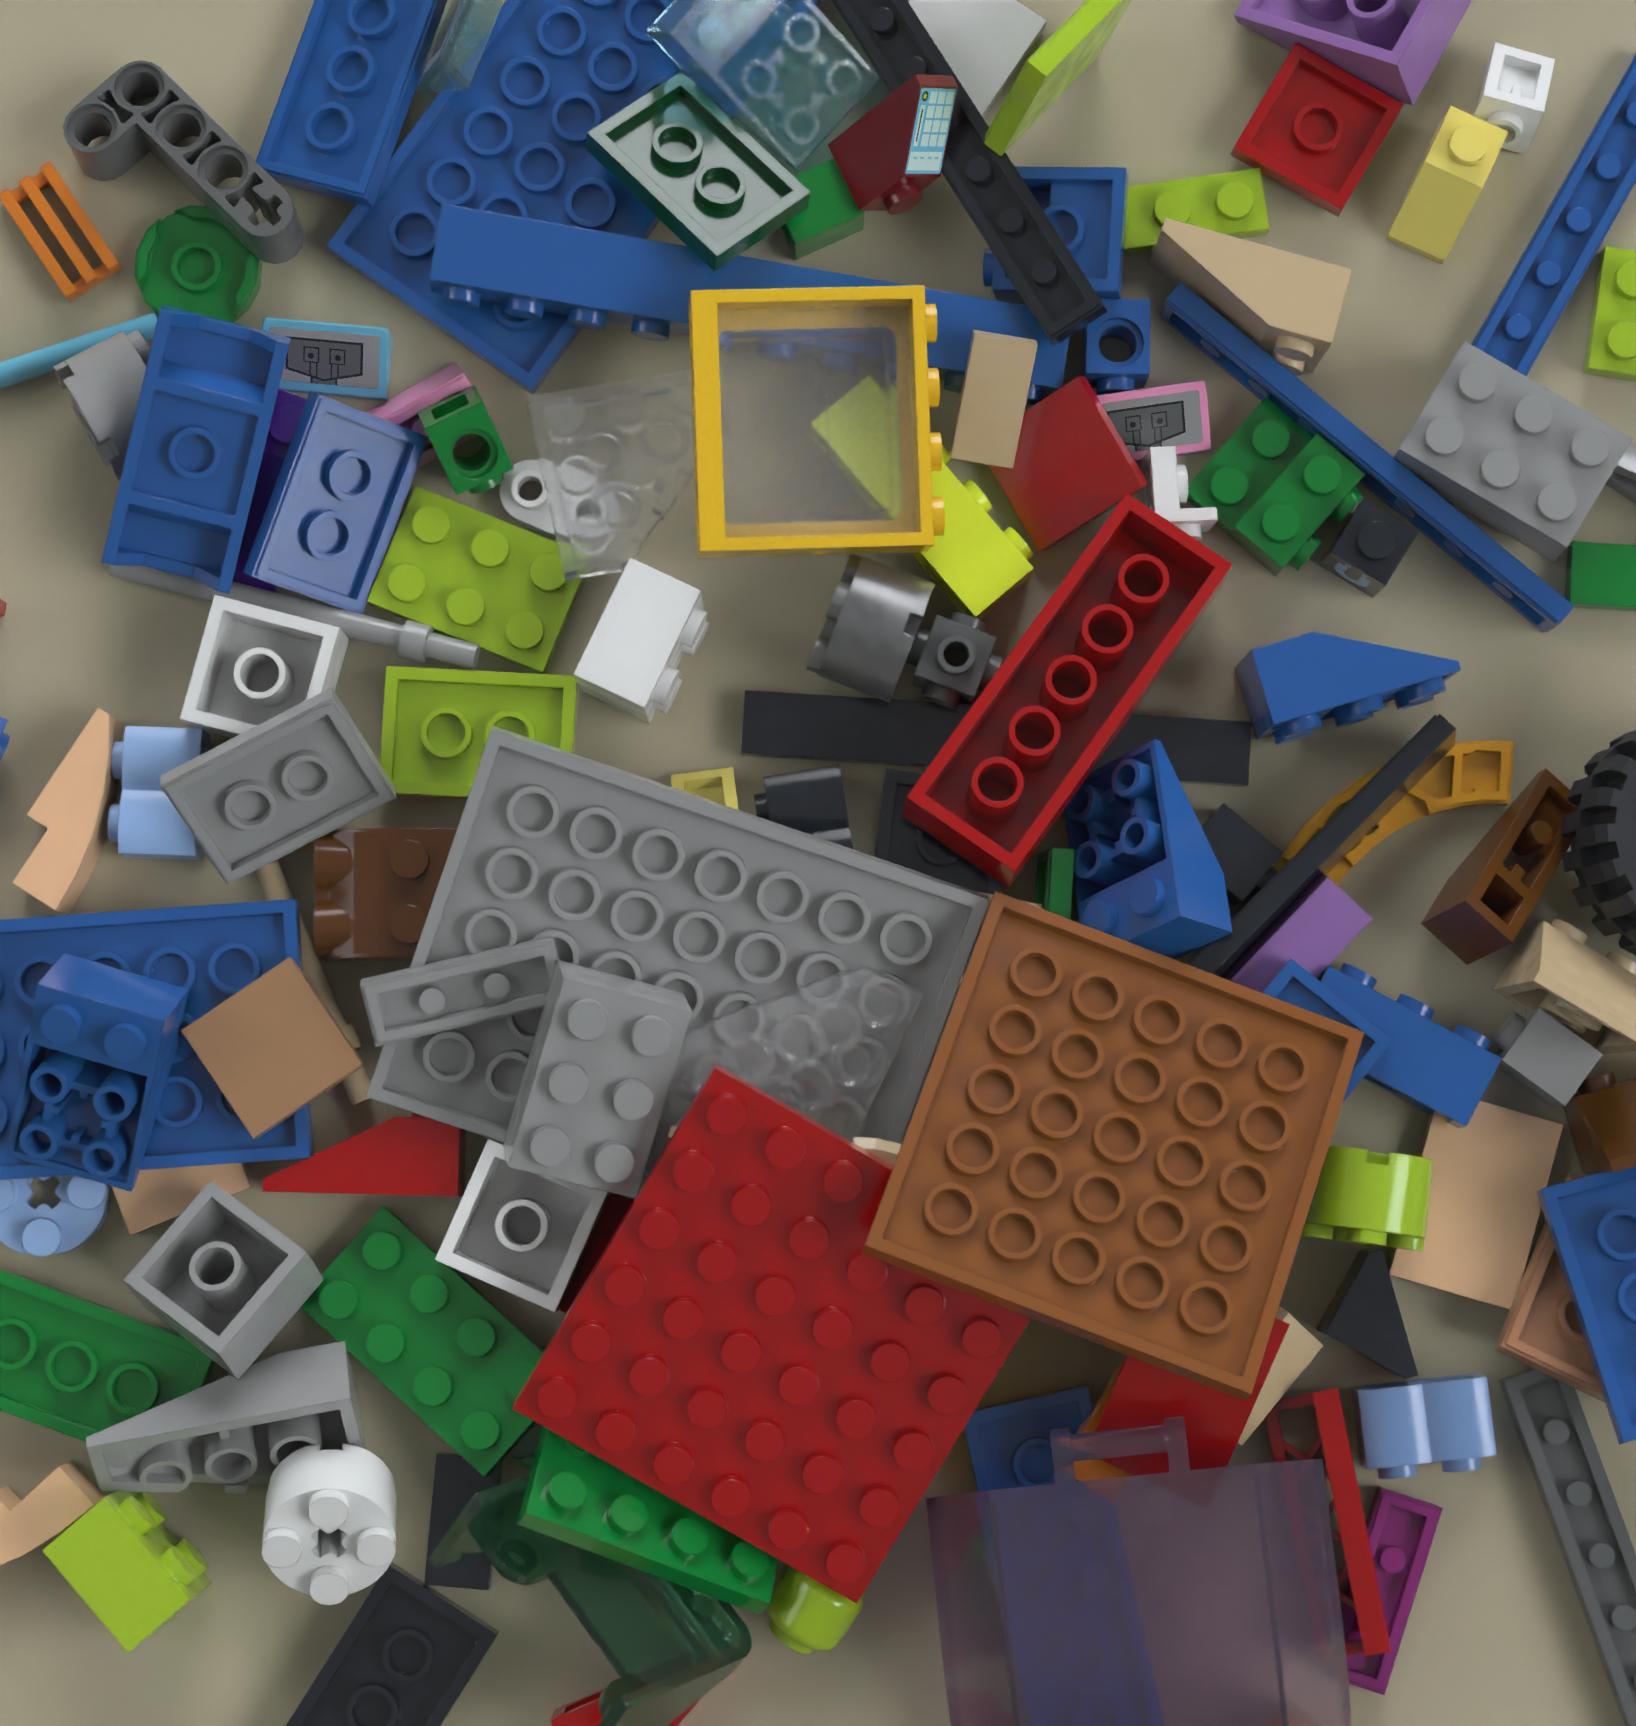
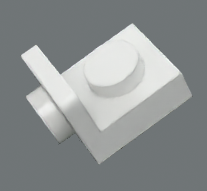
(1515, 94)
(1169, 488)

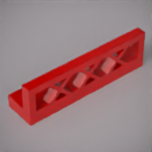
(1348, 1509)

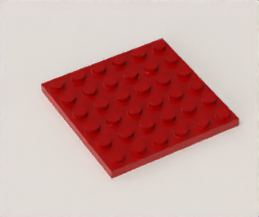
(756, 1351)

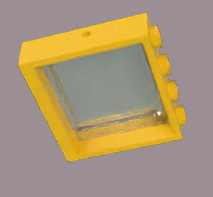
(814, 421)

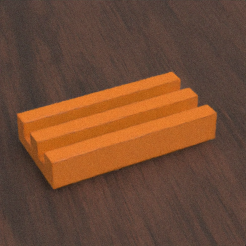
(31, 189)

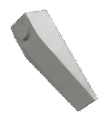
(234, 1427)

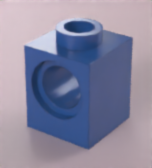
(1124, 320)

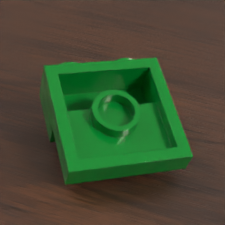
(1276, 488)

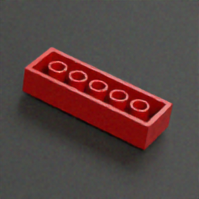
(1066, 690)

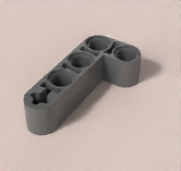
(199, 167)

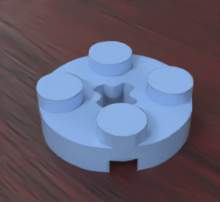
(50, 1229)

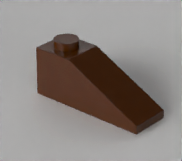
(1504, 873)

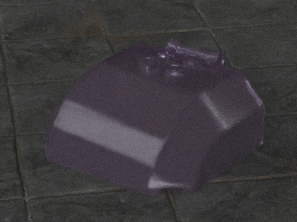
(1142, 1594)

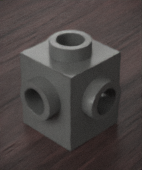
(946, 683)

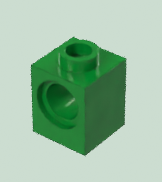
(461, 416)

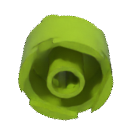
(1371, 1199)

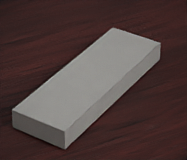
(459, 991)

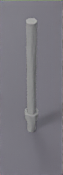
(412, 640)

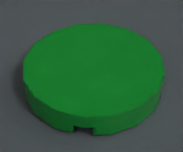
(196, 266)

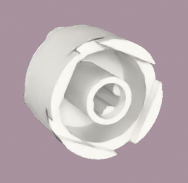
(330, 1521)

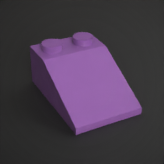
(1375, 40)

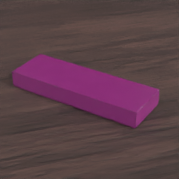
(1400, 1543)

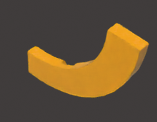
(1465, 777)

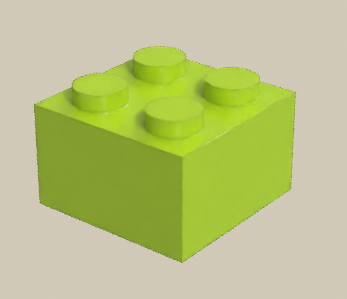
(129, 1565)

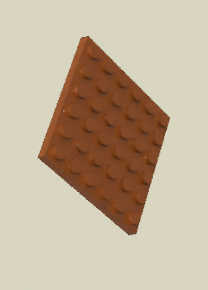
(1116, 1145)

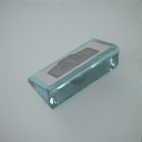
(459, 45)

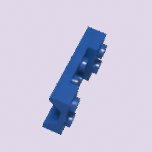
(196, 447)

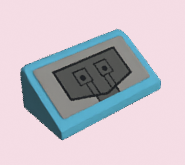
(334, 358)

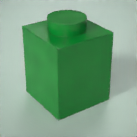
(829, 214)

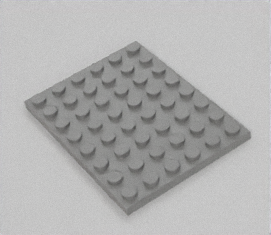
(670, 898)

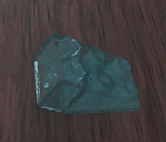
(768, 66)

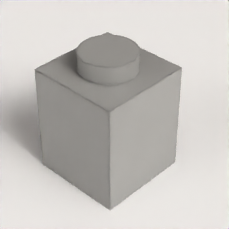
(1544, 1056)

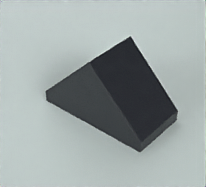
(1368, 1317)

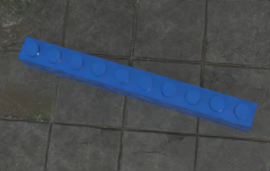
(649, 282)

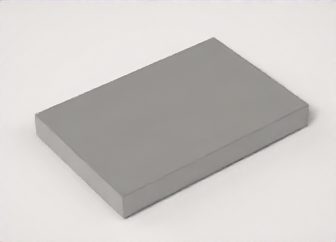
(278, 786)

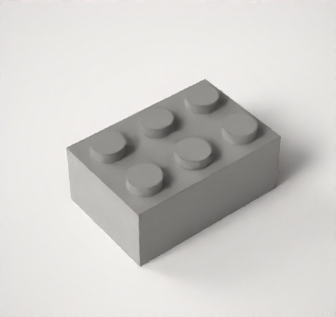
(1511, 452)
(596, 1079)

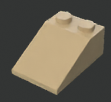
(1267, 293)
(1574, 985)

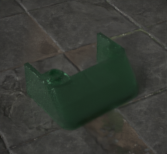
(654, 1633)

